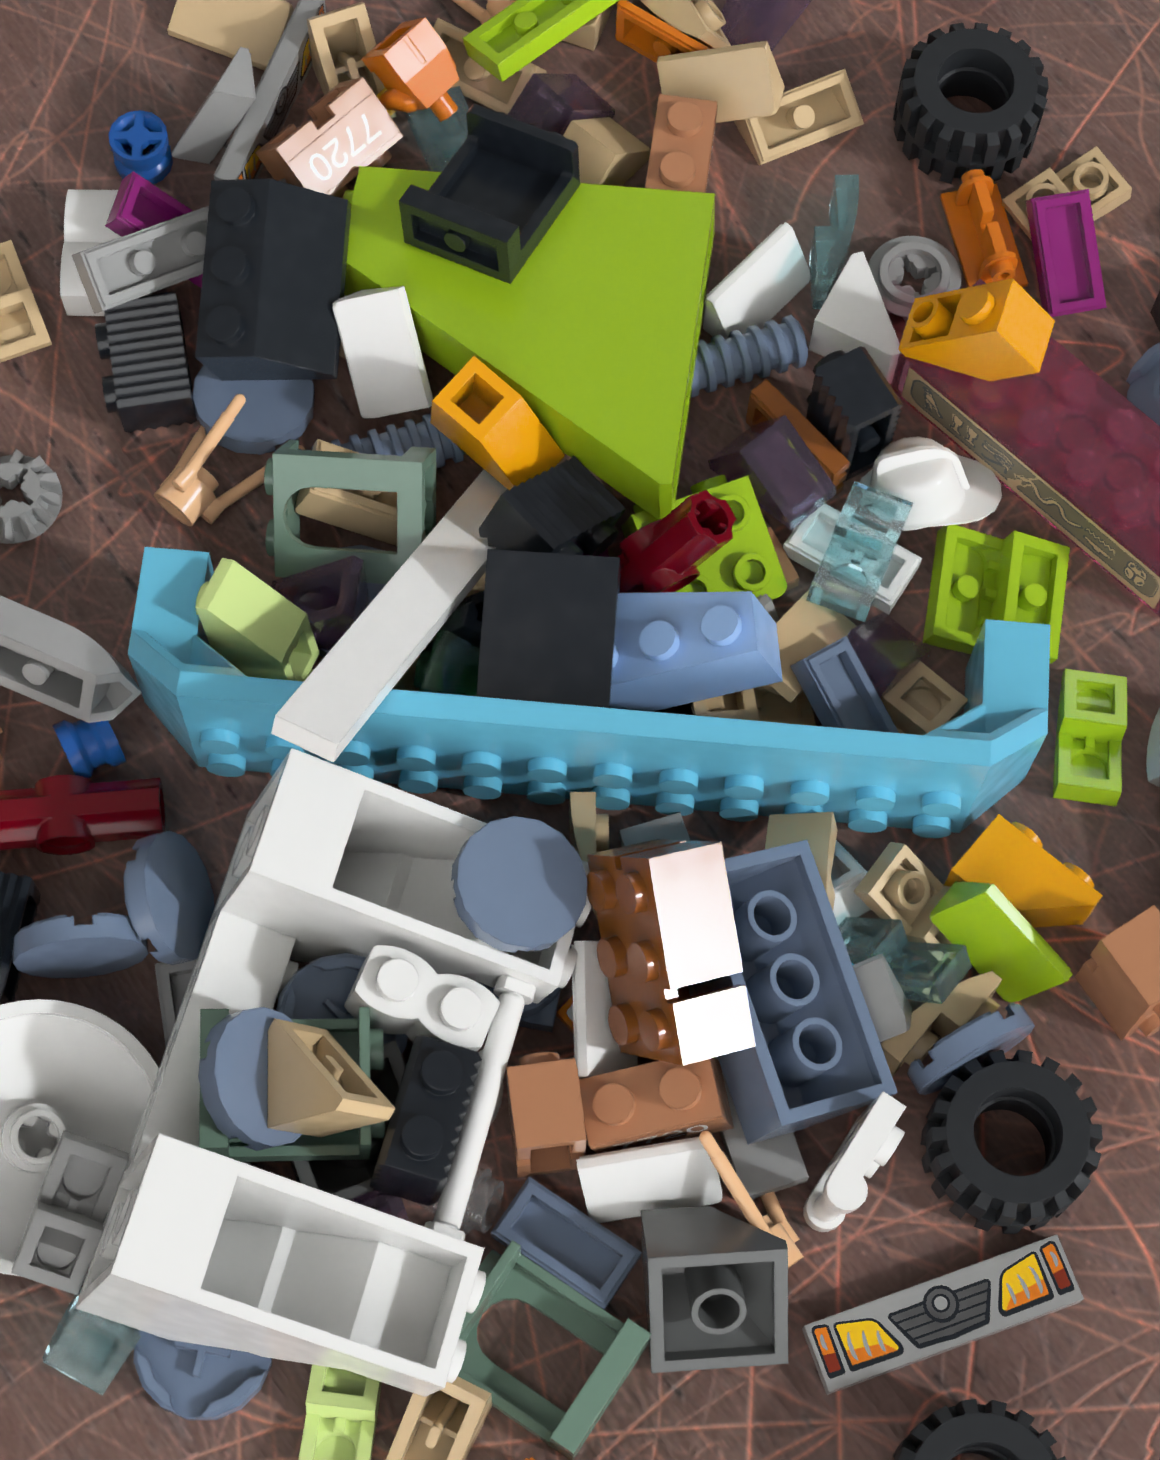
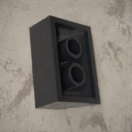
(272, 281)

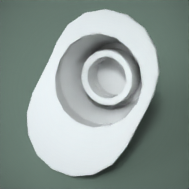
(937, 482)

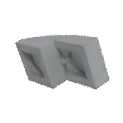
(70, 1213)

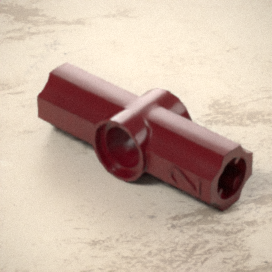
(670, 549)
(73, 813)

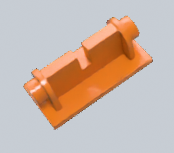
(982, 231)

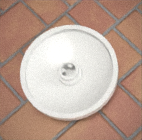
(60, 1074)

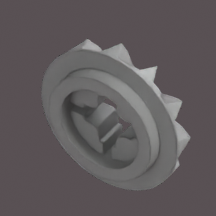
(923, 260)
(39, 487)

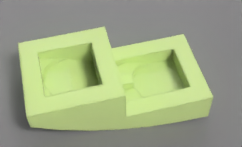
(339, 1415)

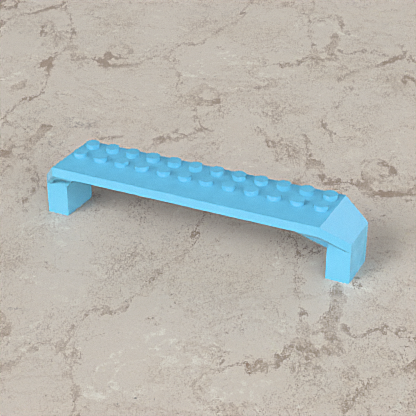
(624, 755)

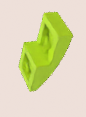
(1090, 737)

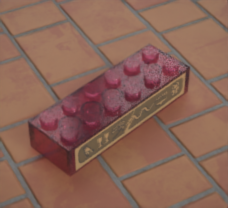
(1062, 449)

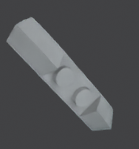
(60, 665)

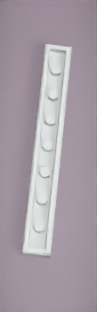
(391, 630)

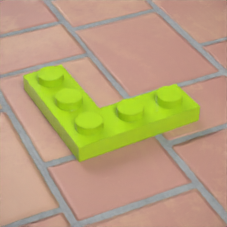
(527, 31)

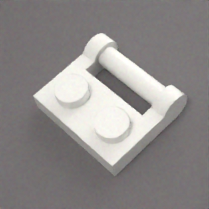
(860, 1154)

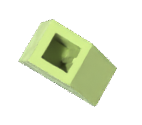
(255, 625)

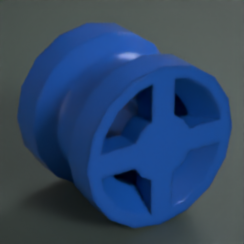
(134, 133)
(89, 745)

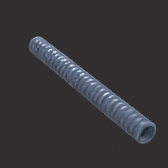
(716, 363)

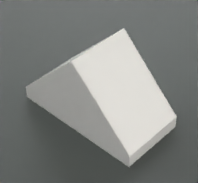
(856, 318)

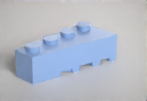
(690, 648)

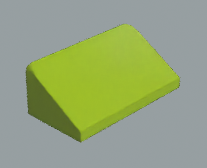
(999, 940)

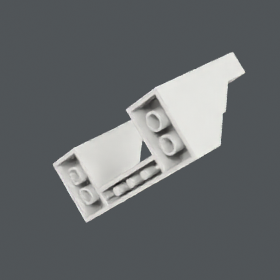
(262, 1261)

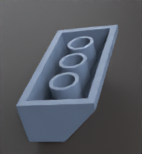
(806, 1008)

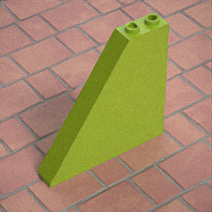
(588, 330)

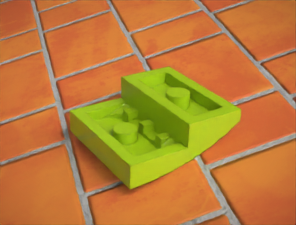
(993, 580)

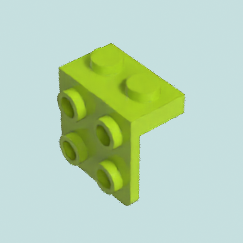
(746, 560)

